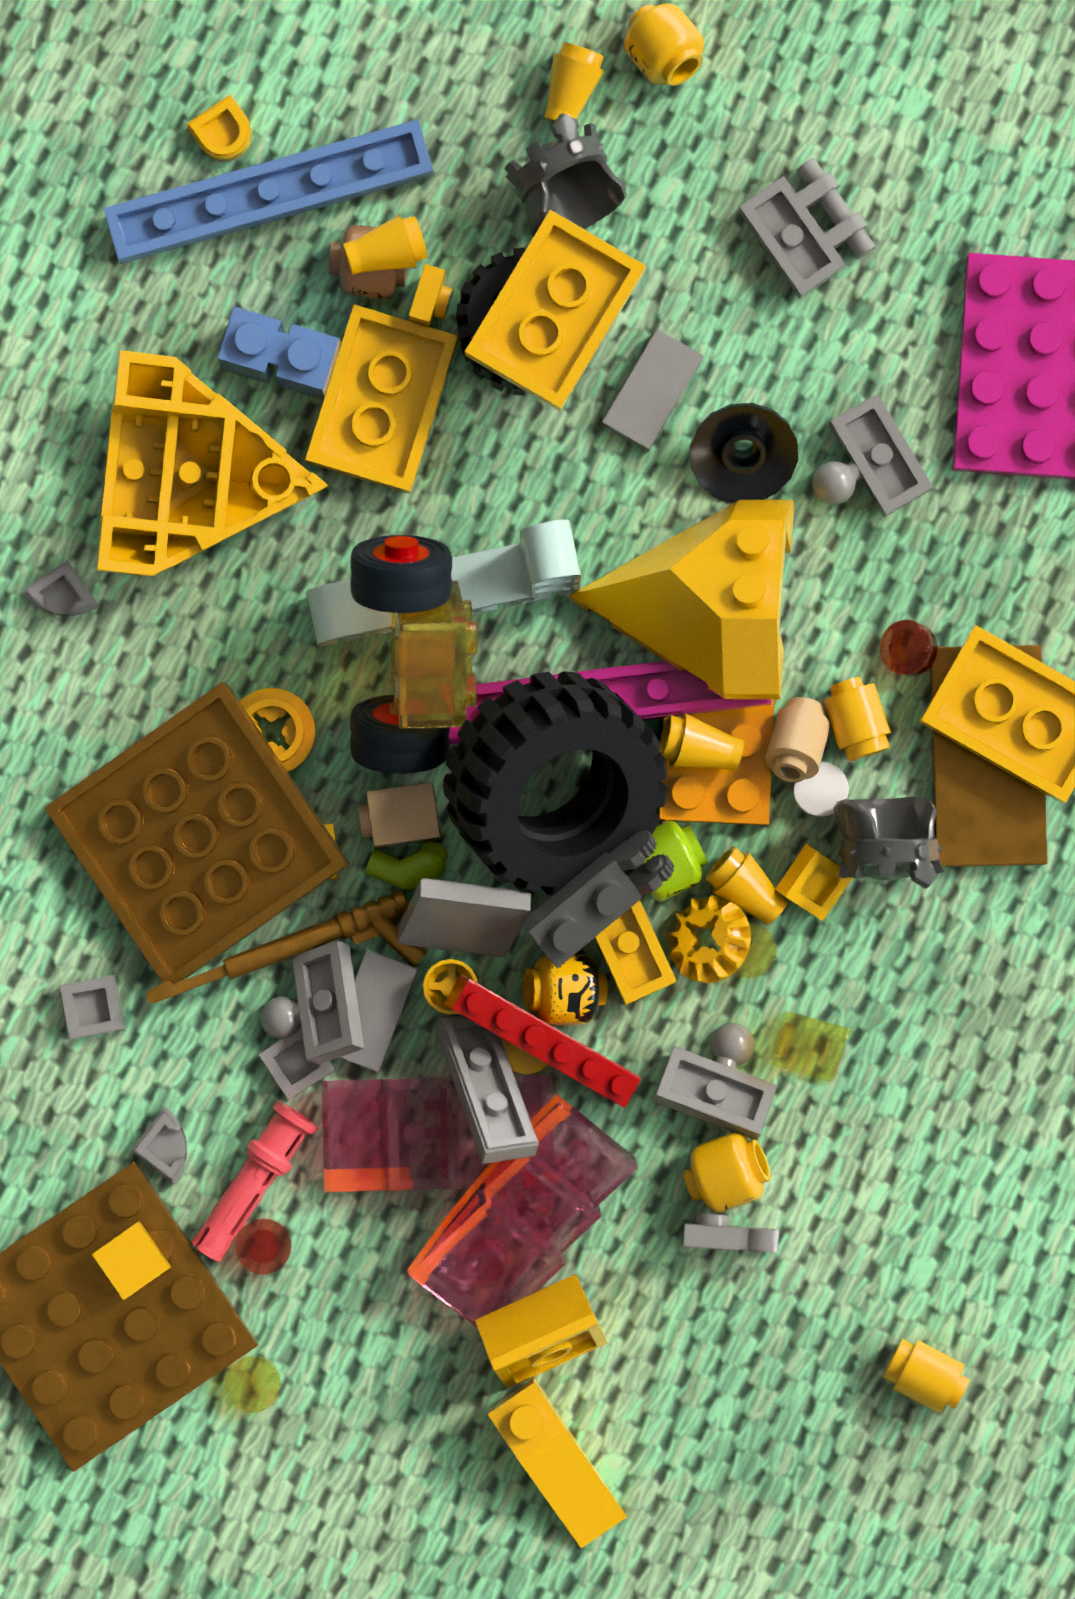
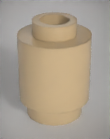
(798, 740)

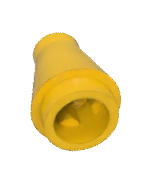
(572, 80)
(387, 247)
(699, 745)
(743, 882)

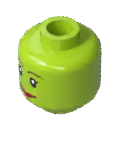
(684, 852)

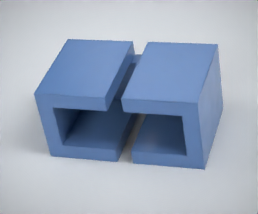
(302, 356)

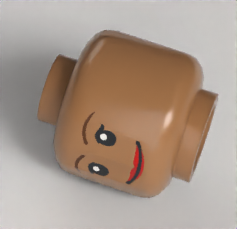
(367, 284)

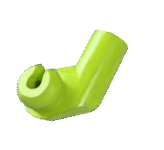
(408, 872)

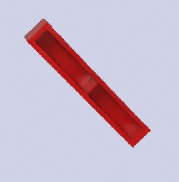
(542, 1040)

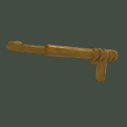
(358, 924)

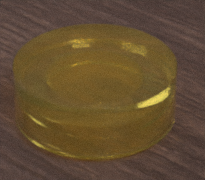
(760, 954)
(253, 1384)

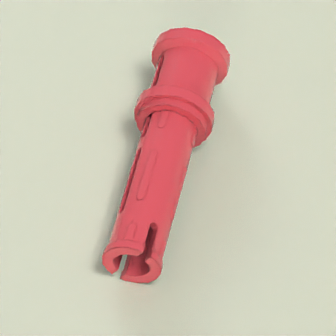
(266, 1159)

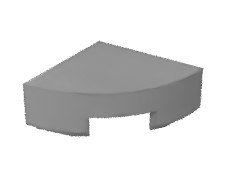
(61, 592)
(164, 1146)

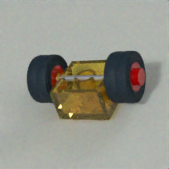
(428, 654)

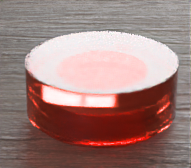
(908, 648)
(263, 1246)

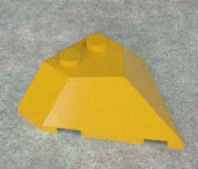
(184, 469)
(708, 598)

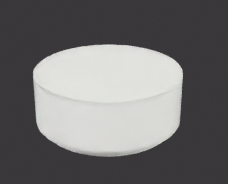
(820, 793)

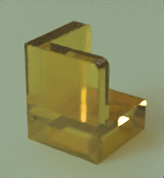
(809, 1046)

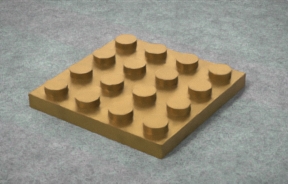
(197, 835)
(84, 1353)

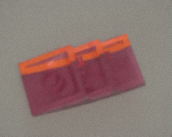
(405, 1133)
(523, 1215)

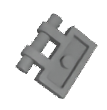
(792, 235)

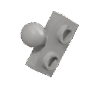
(876, 457)
(324, 1007)
(715, 1088)

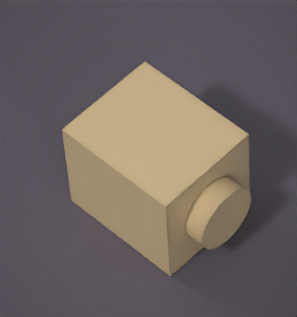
(400, 816)

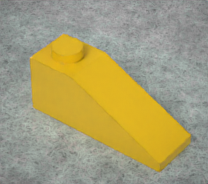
(556, 1462)

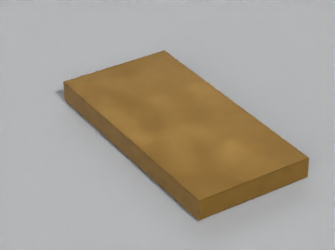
(981, 809)

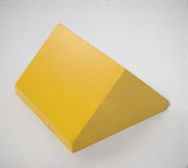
(540, 1332)

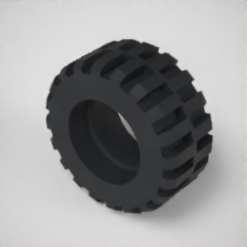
(520, 735)

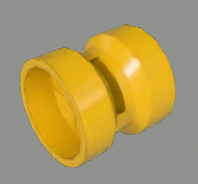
(440, 981)

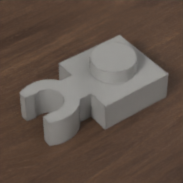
(713, 1232)

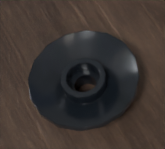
(746, 473)

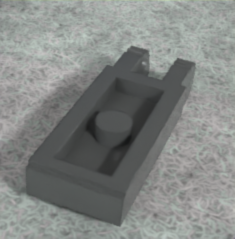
(597, 897)

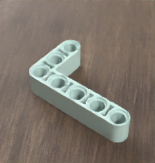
(509, 575)

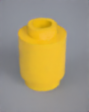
(857, 718)
(926, 1375)

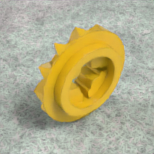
(299, 727)
(730, 932)

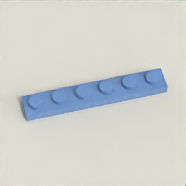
(269, 191)

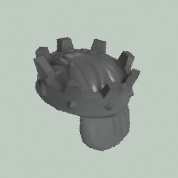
(567, 177)
(889, 839)

